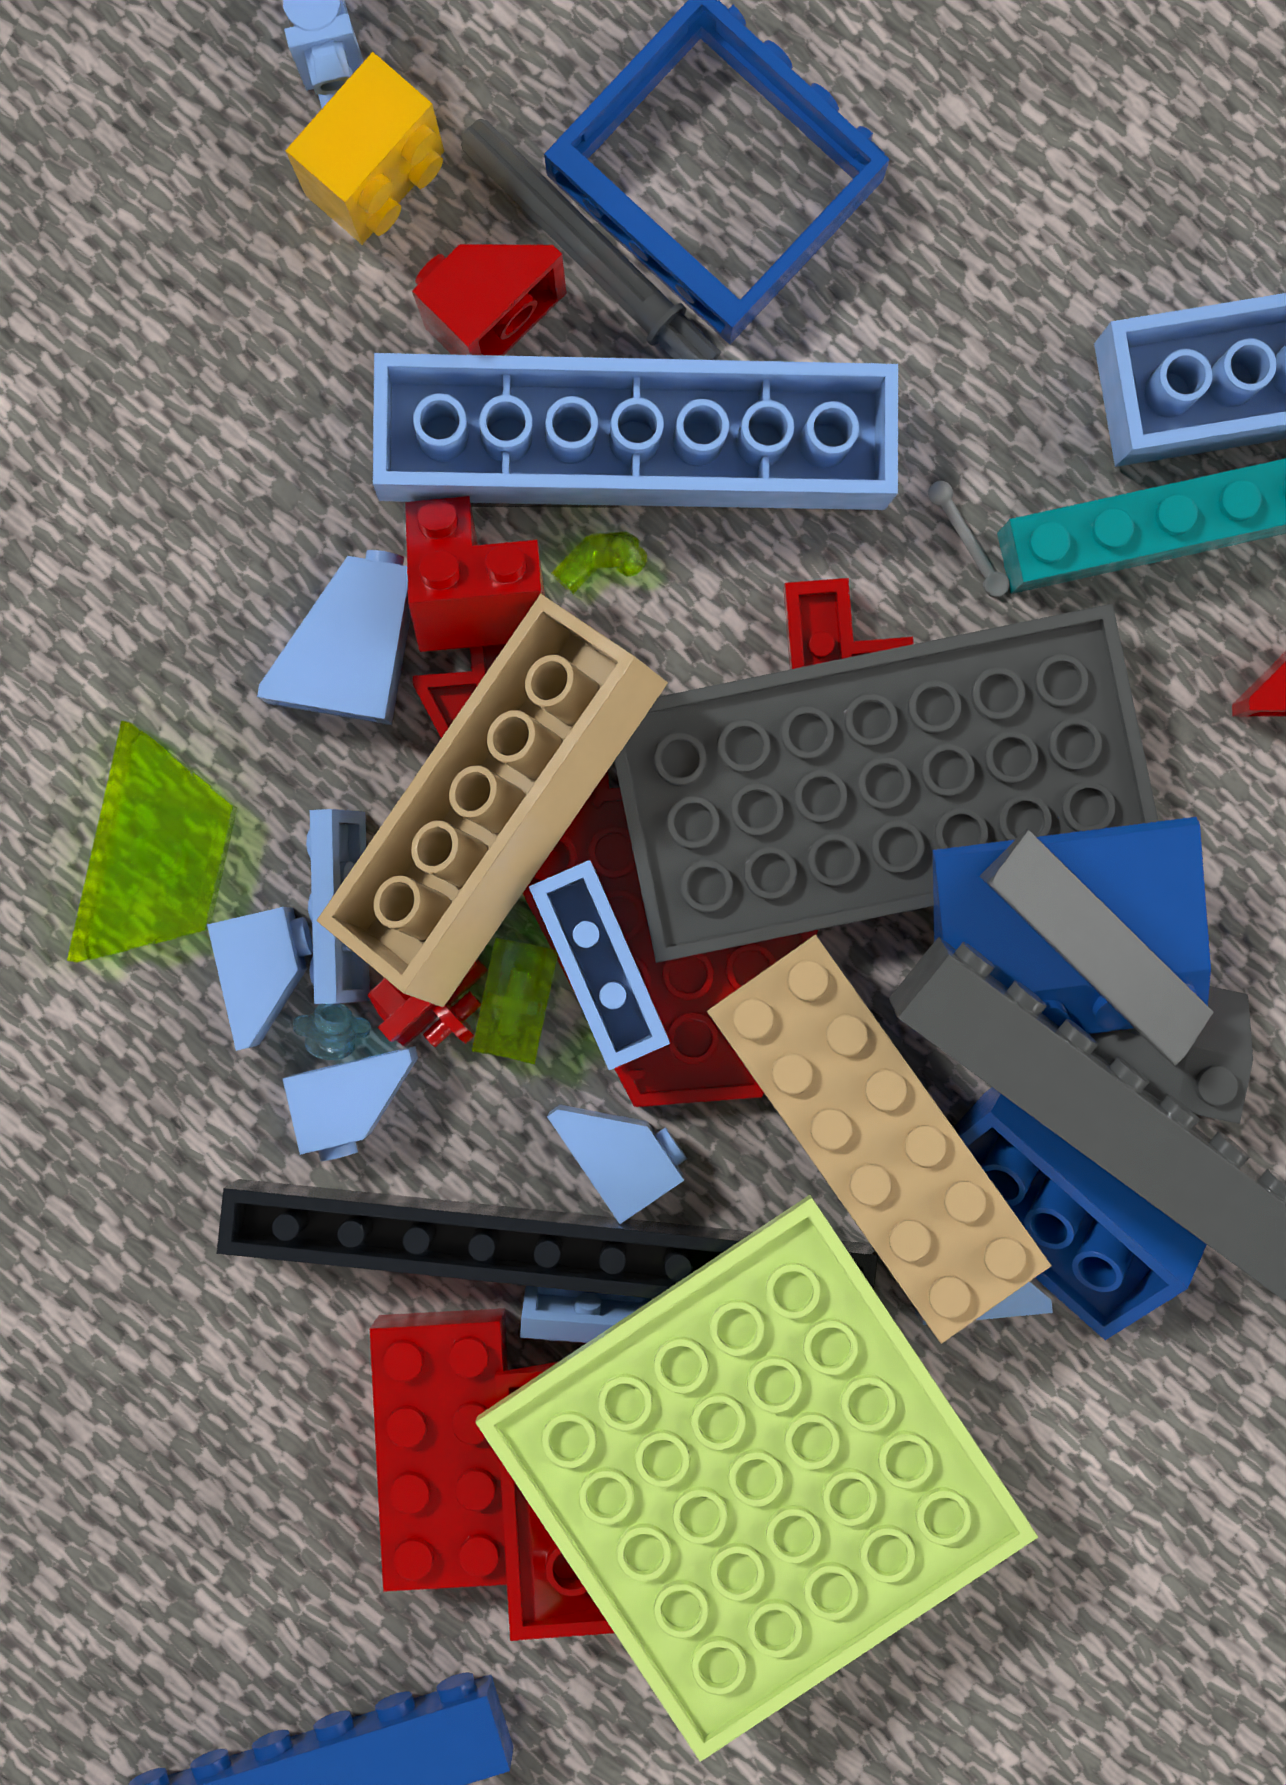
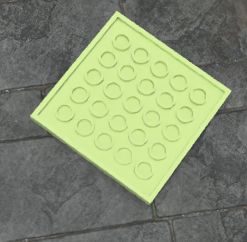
(755, 1478)

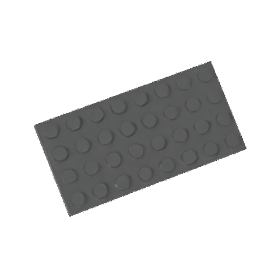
(837, 779)

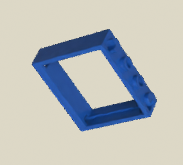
(771, 74)

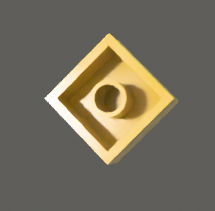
(368, 150)

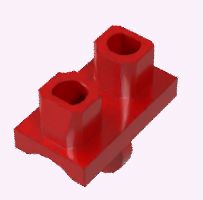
(409, 1016)

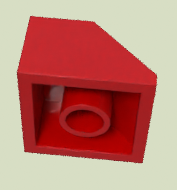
(488, 295)

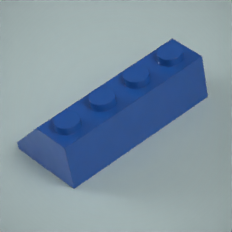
(1104, 1242)

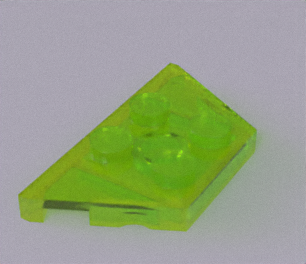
(152, 853)

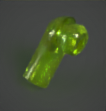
(597, 552)

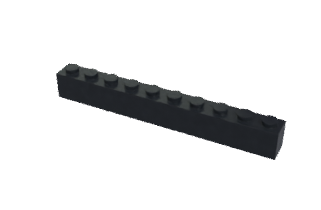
(471, 1239)

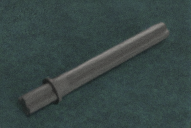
(586, 245)

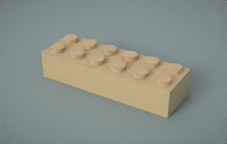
(491, 802)
(879, 1139)

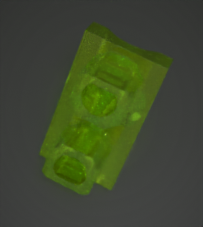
(515, 1000)

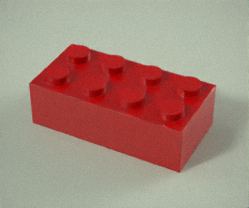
(431, 1458)

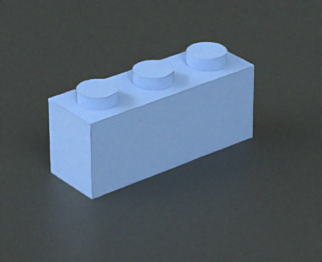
(599, 965)

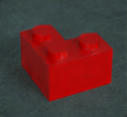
(462, 589)

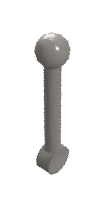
(995, 583)

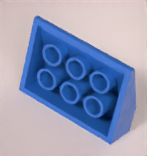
(1140, 871)

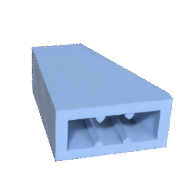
(348, 645)

